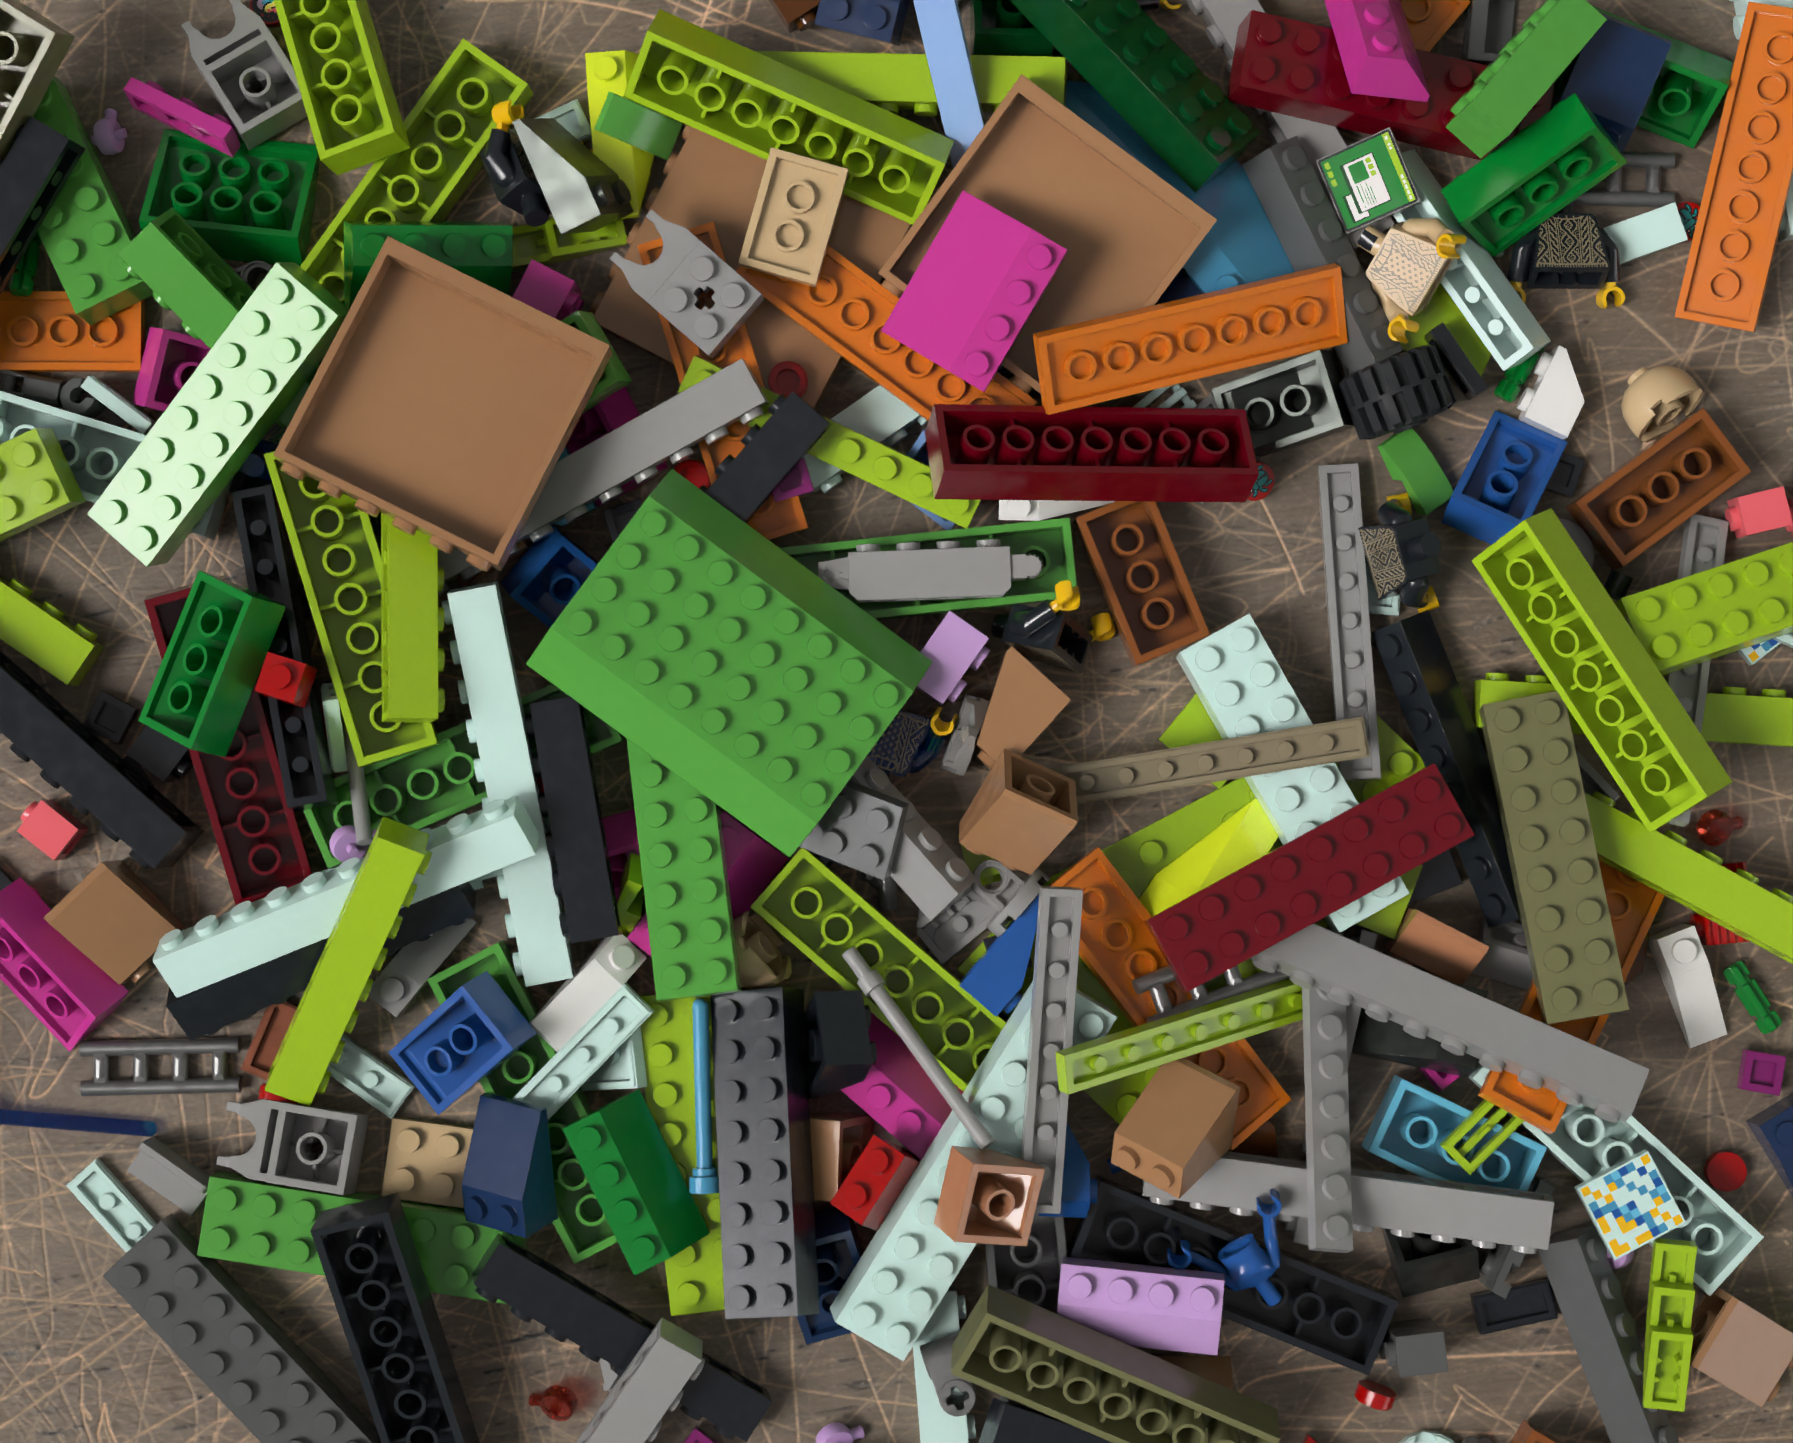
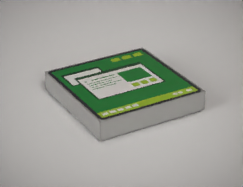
(1368, 181)

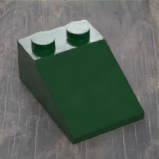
(1003, 30)

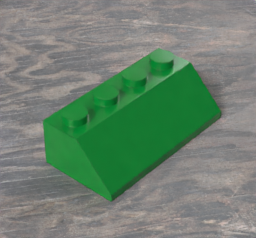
(1684, 91)
(1533, 175)
(211, 664)
(636, 1181)

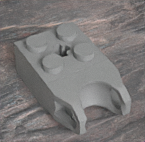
(240, 65)
(678, 279)
(285, 1143)

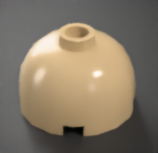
(1657, 399)
(758, 954)

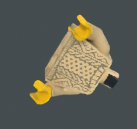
(1408, 267)

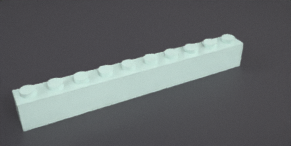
(507, 770)
(308, 911)

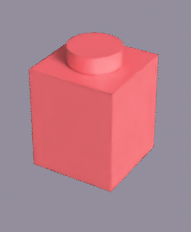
(1758, 512)
(51, 828)

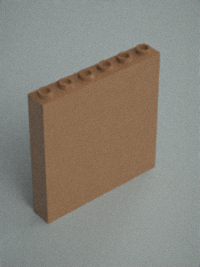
(721, 186)
(1081, 190)
(442, 405)

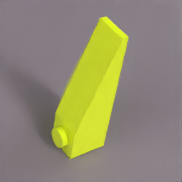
(611, 73)
(1223, 851)

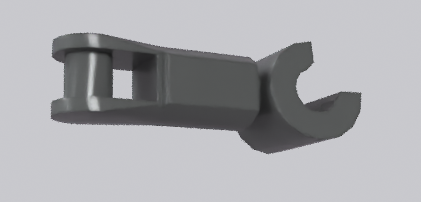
(52, 392)

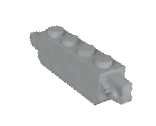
(928, 573)

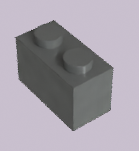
(1415, 1347)

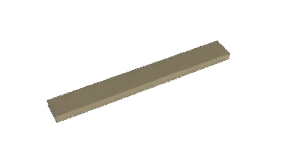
(1219, 760)

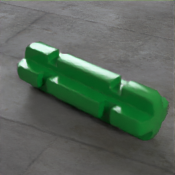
(20, 280)
(1509, 387)
(1752, 997)

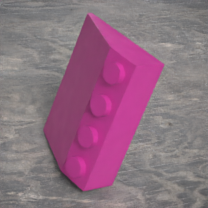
(974, 290)

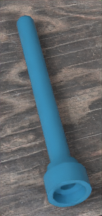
(705, 1175)

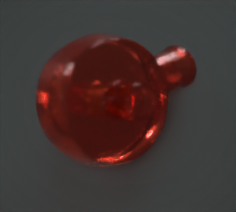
(1716, 827)
(556, 1402)

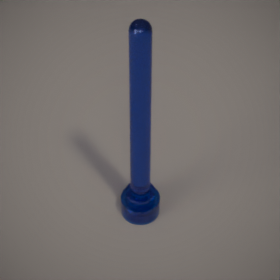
(77, 1123)

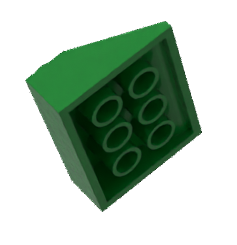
(240, 204)
(472, 248)

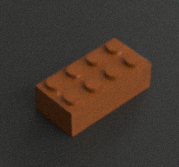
(1658, 489)
(1141, 579)

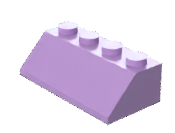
(1144, 1303)

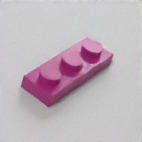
(182, 116)

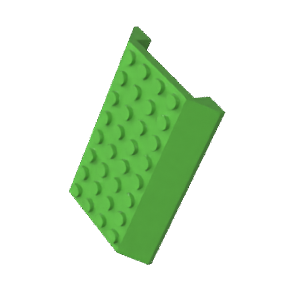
(729, 663)

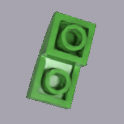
(638, 126)
(1417, 468)

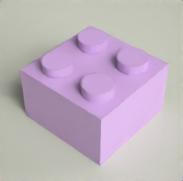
(953, 650)

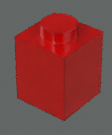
(285, 679)

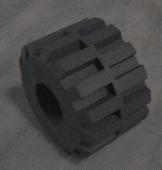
(1397, 392)

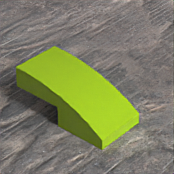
(630, 894)

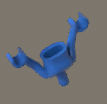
(1244, 1259)

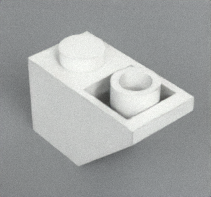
(1555, 397)

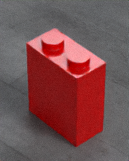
(875, 1182)

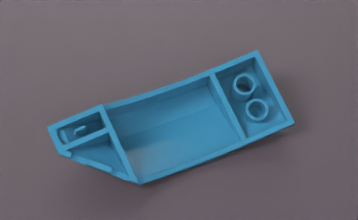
(1241, 241)

